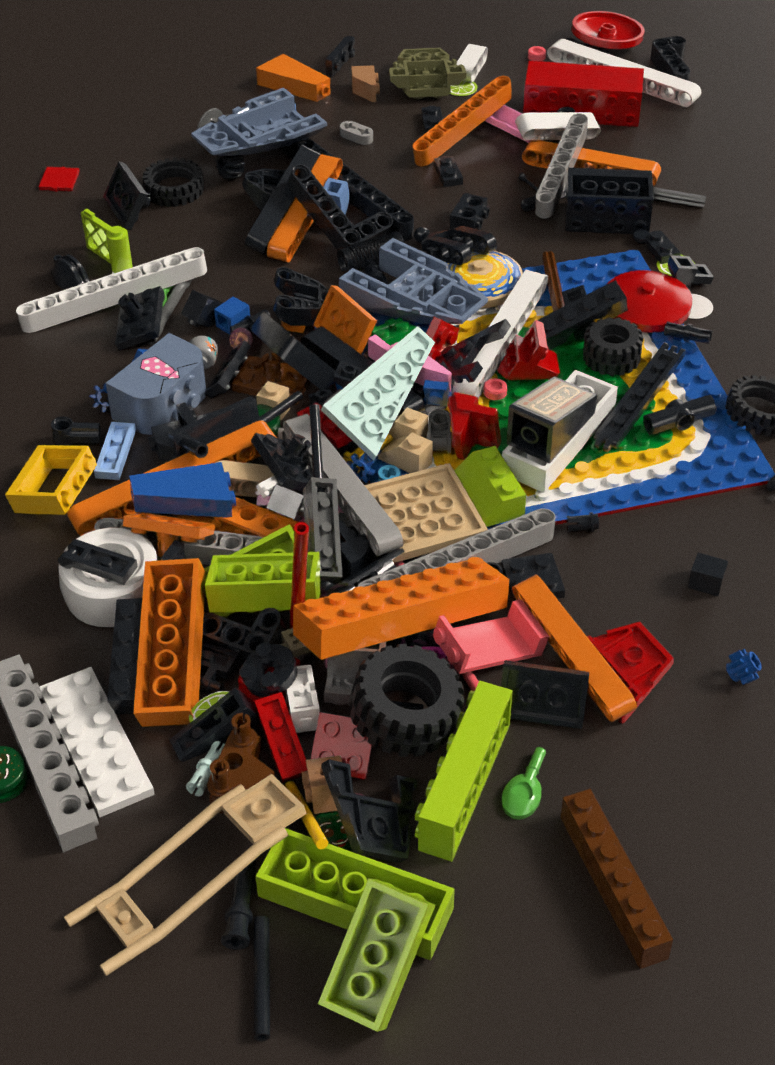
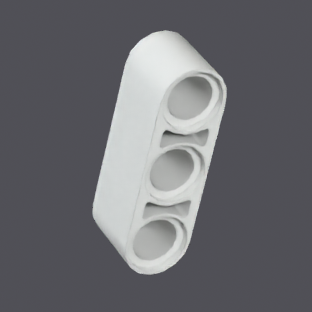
(473, 60)

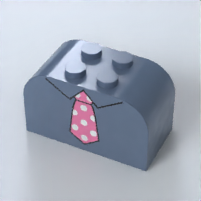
(156, 383)

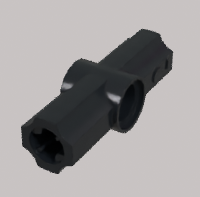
(679, 414)

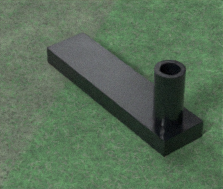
(197, 434)

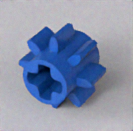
(97, 396)
(362, 461)
(743, 666)

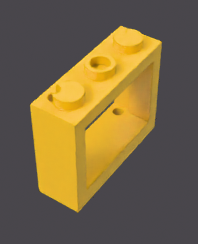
(24, 493)

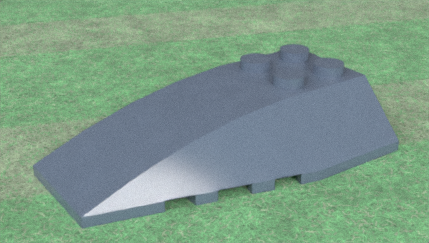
(259, 126)

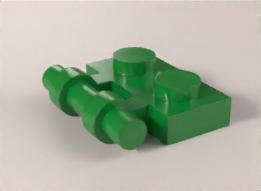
(393, 330)

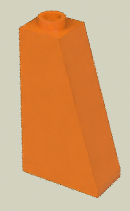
(294, 77)

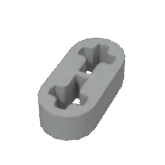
(356, 132)

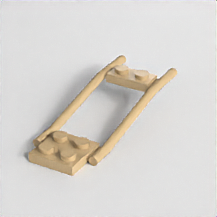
(257, 812)

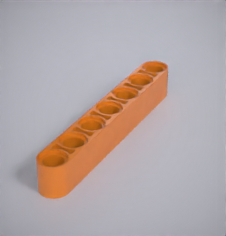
(462, 121)
(599, 159)
(297, 220)
(576, 649)

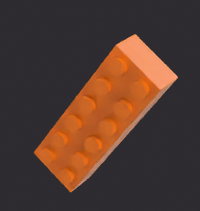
(170, 642)

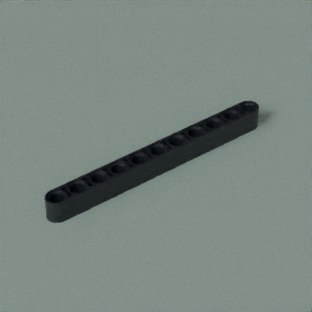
(364, 194)

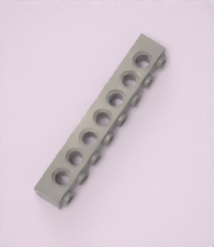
(44, 756)

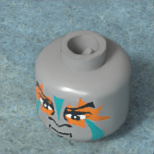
(208, 348)

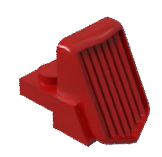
(529, 357)
(472, 424)

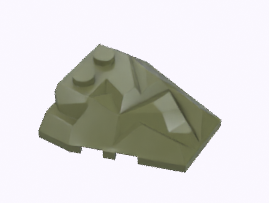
(426, 73)

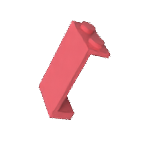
(492, 641)

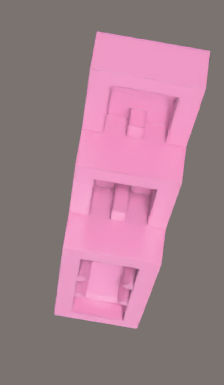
(430, 370)

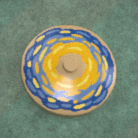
(491, 274)

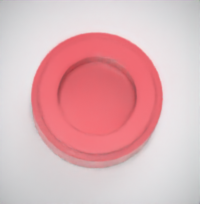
(536, 53)
(495, 389)

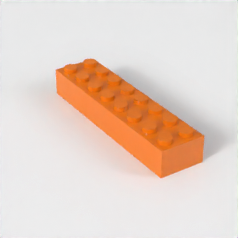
(399, 607)

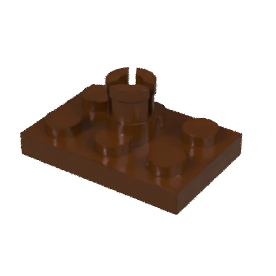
(258, 371)

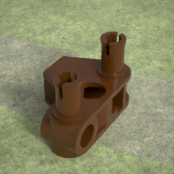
(238, 760)

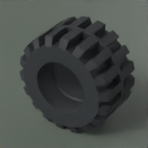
(612, 346)

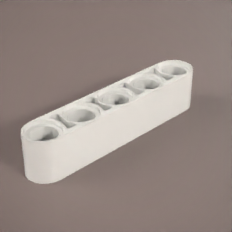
(551, 125)

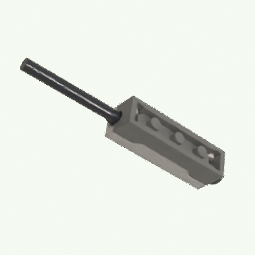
(322, 512)

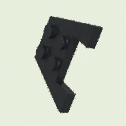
(460, 356)
(373, 825)

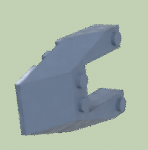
(419, 293)

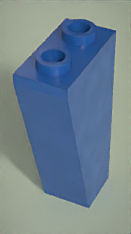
(184, 491)

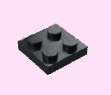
(524, 567)

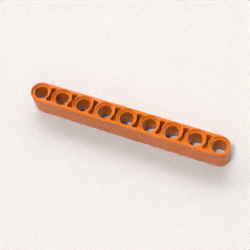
(118, 501)

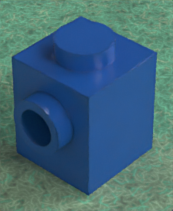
(230, 313)

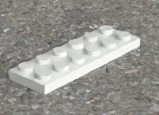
(96, 742)

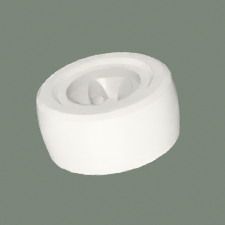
(94, 597)

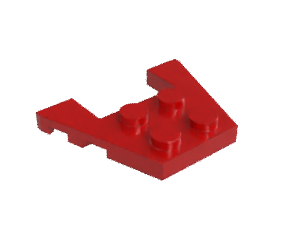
(635, 659)

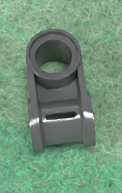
(439, 430)

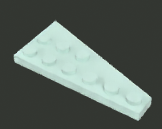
(375, 397)

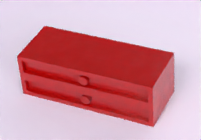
(605, 91)

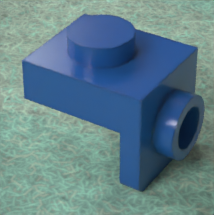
(437, 392)

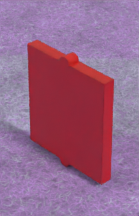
(59, 179)

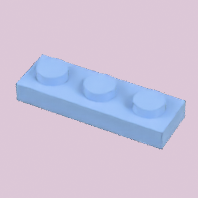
(115, 451)

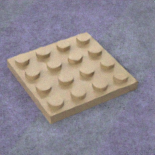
(428, 509)

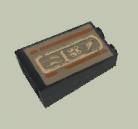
(549, 418)

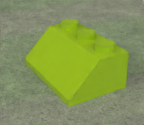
(492, 486)

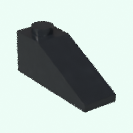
(213, 725)

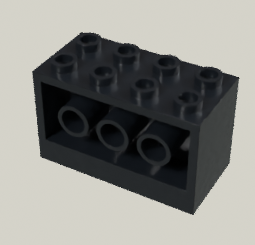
(608, 200)

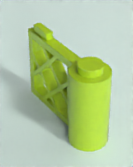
(111, 247)

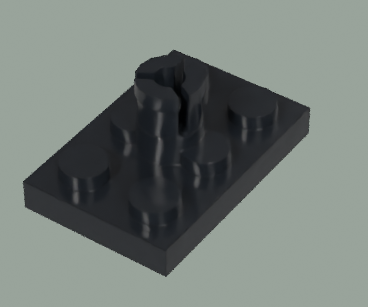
(126, 196)
(139, 317)
(285, 459)
(546, 693)

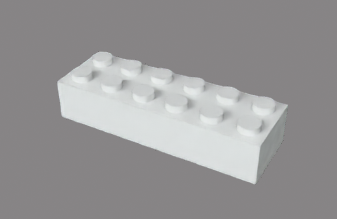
(541, 474)

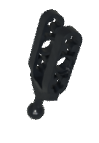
(456, 243)

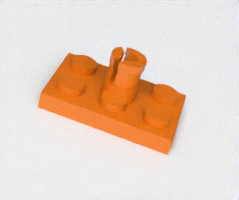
(345, 319)
(168, 528)

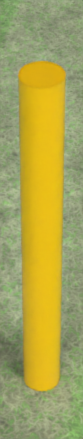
(308, 819)

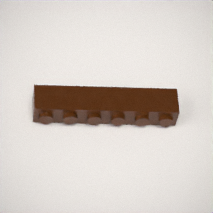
(616, 879)

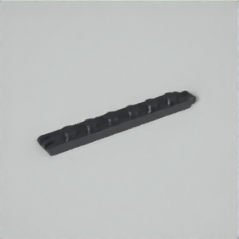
(638, 397)

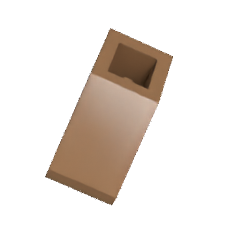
(365, 82)

